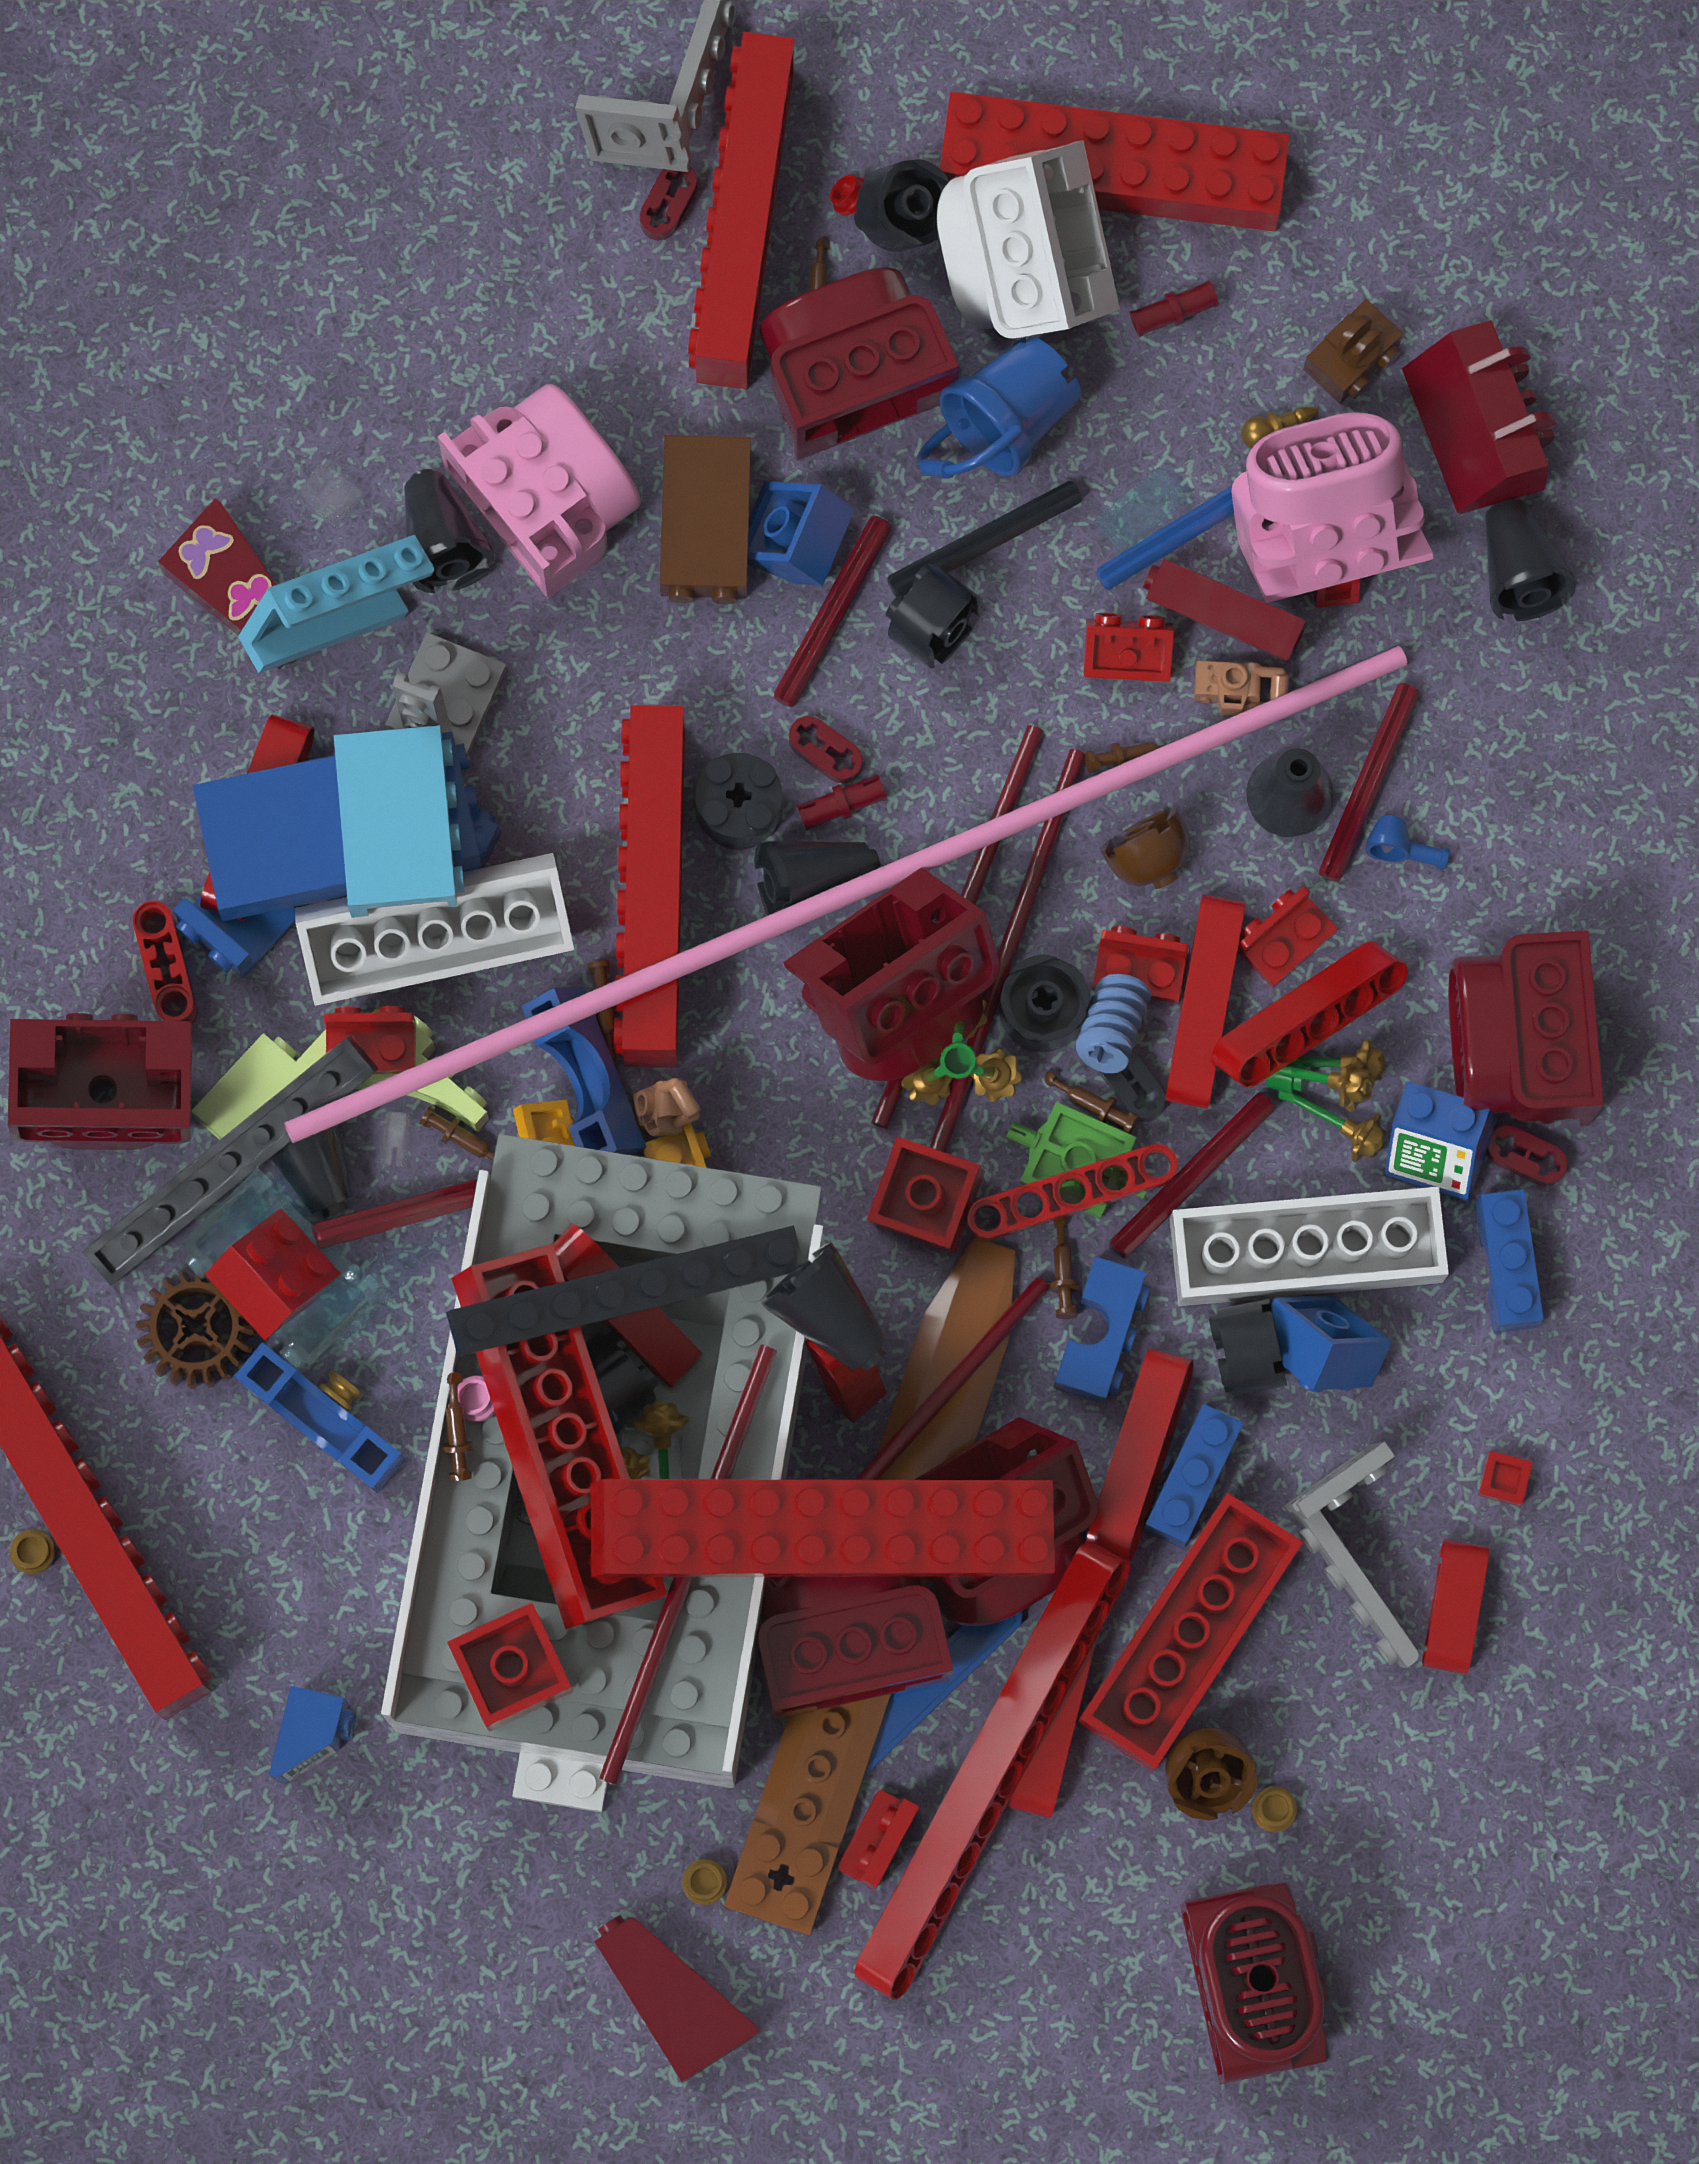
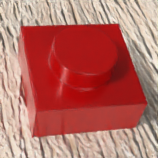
(1338, 594)
(1505, 1478)

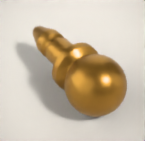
(1259, 427)

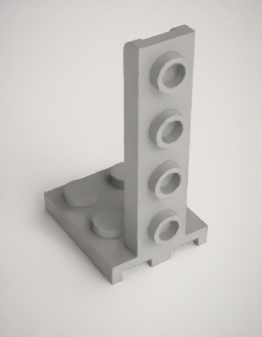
(653, 132)
(446, 689)
(1342, 1569)

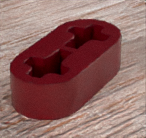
(676, 206)
(832, 742)
(1531, 1146)

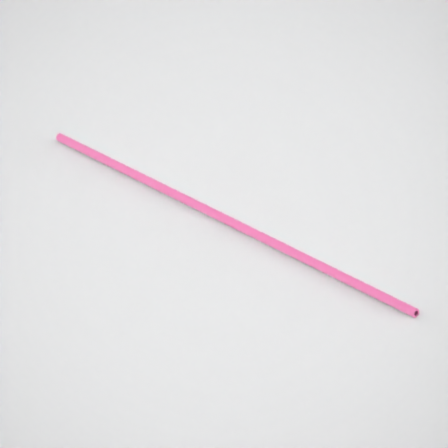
(841, 895)

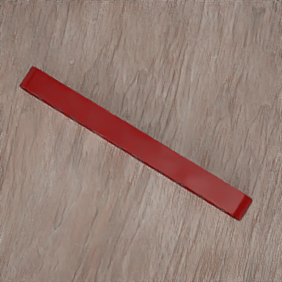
(992, 1770)

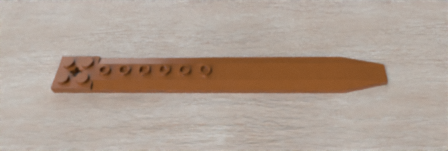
(829, 1749)

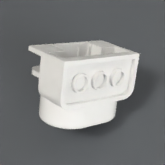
(1027, 244)

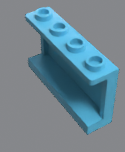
(333, 604)
(397, 818)

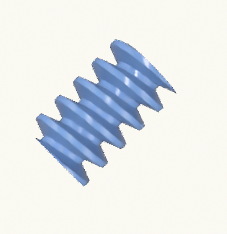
(1113, 1022)

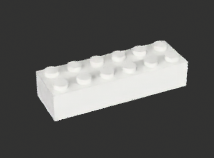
(501, 919)
(1308, 1246)

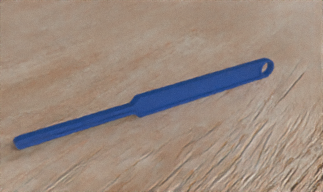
(967, 1651)

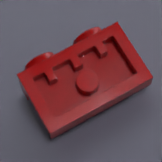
(1128, 648)
(1286, 936)
(1154, 960)
(383, 1036)
(877, 1839)

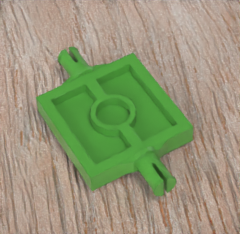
(1072, 1142)

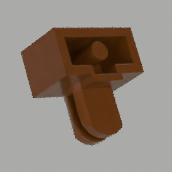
(1354, 352)

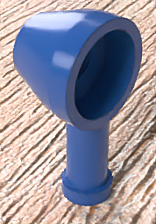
(1393, 832)

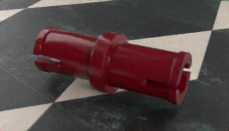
(1174, 308)
(842, 802)

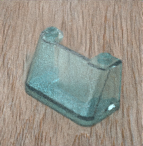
(333, 1316)

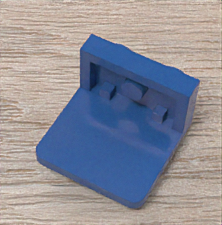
(233, 942)

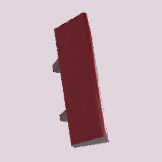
(1480, 418)

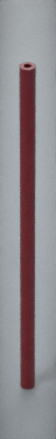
(975, 881)
(1008, 949)
(946, 1390)
(680, 1585)

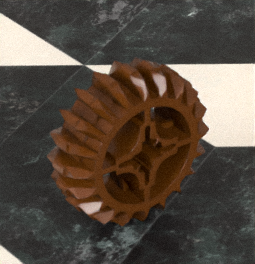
(184, 1345)

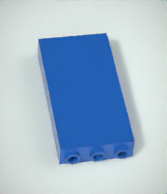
(279, 834)

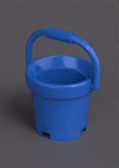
(1003, 410)

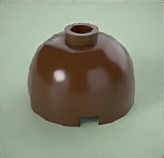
(1150, 850)
(1210, 1773)

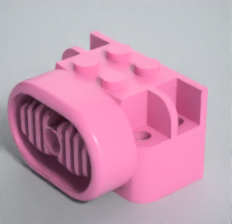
(543, 484)
(1327, 505)

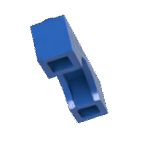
(603, 1110)
(319, 1418)

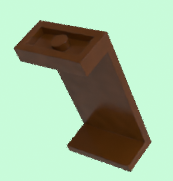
(705, 518)

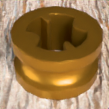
(340, 1390)

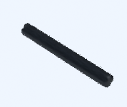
(990, 535)

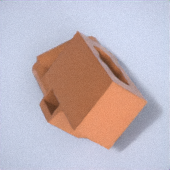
(1236, 684)
(665, 1107)

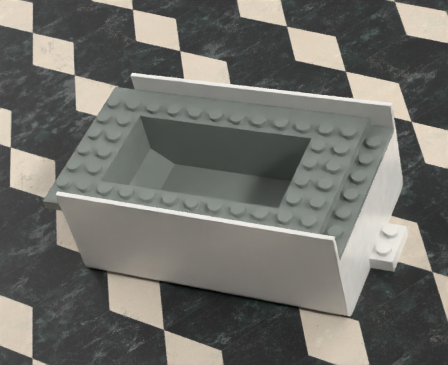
(481, 1562)

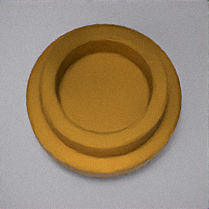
(32, 1551)
(1274, 1809)
(704, 1882)

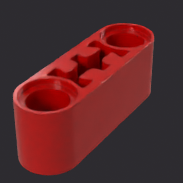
(170, 940)
(1455, 1606)

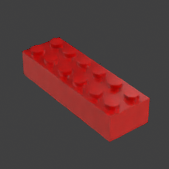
(1190, 1632)

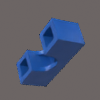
(1511, 1261)
(1092, 1369)
(1193, 1476)

